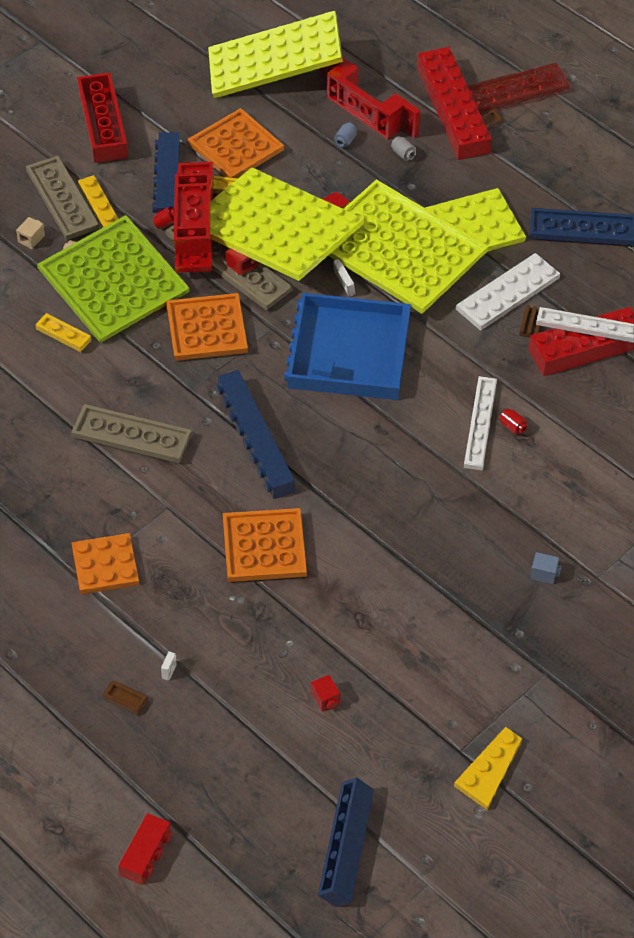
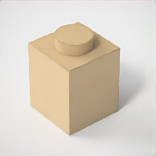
(30, 232)

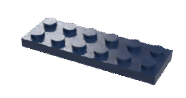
(582, 226)

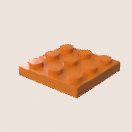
(105, 563)

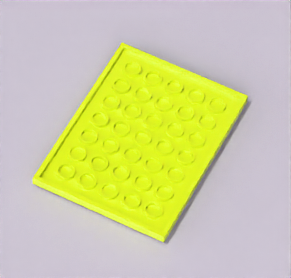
(279, 223)
(406, 247)

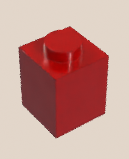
(325, 693)

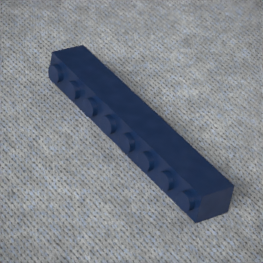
(255, 434)

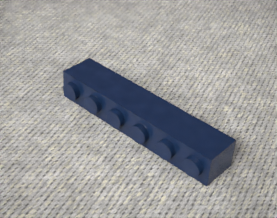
(165, 169)
(346, 842)

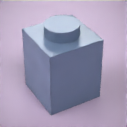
(545, 568)

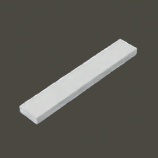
(585, 324)
(480, 423)

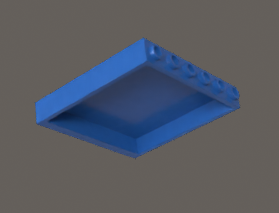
(358, 334)

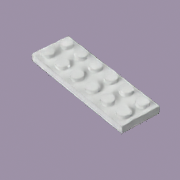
(507, 291)

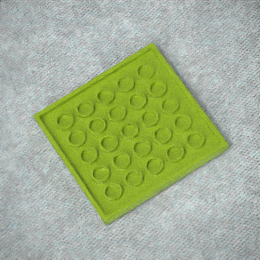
(113, 278)

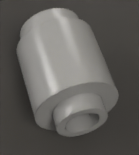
(403, 148)

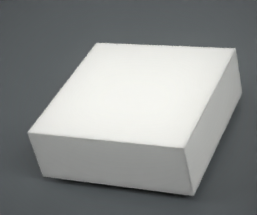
(168, 666)

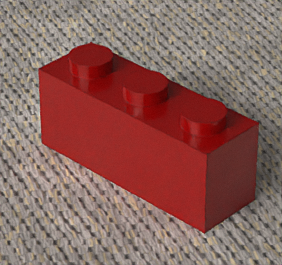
(145, 849)

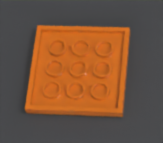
(235, 144)
(206, 326)
(264, 545)

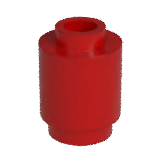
(164, 218)
(513, 421)

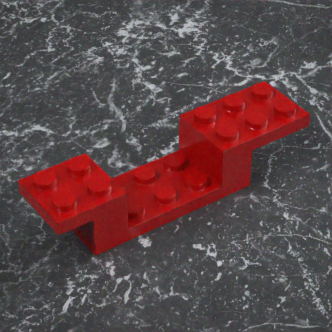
(384, 118)
(193, 217)

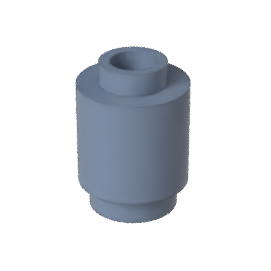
(345, 135)

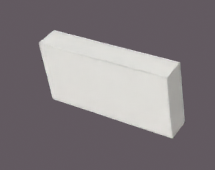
(344, 278)

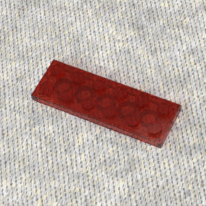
(518, 87)

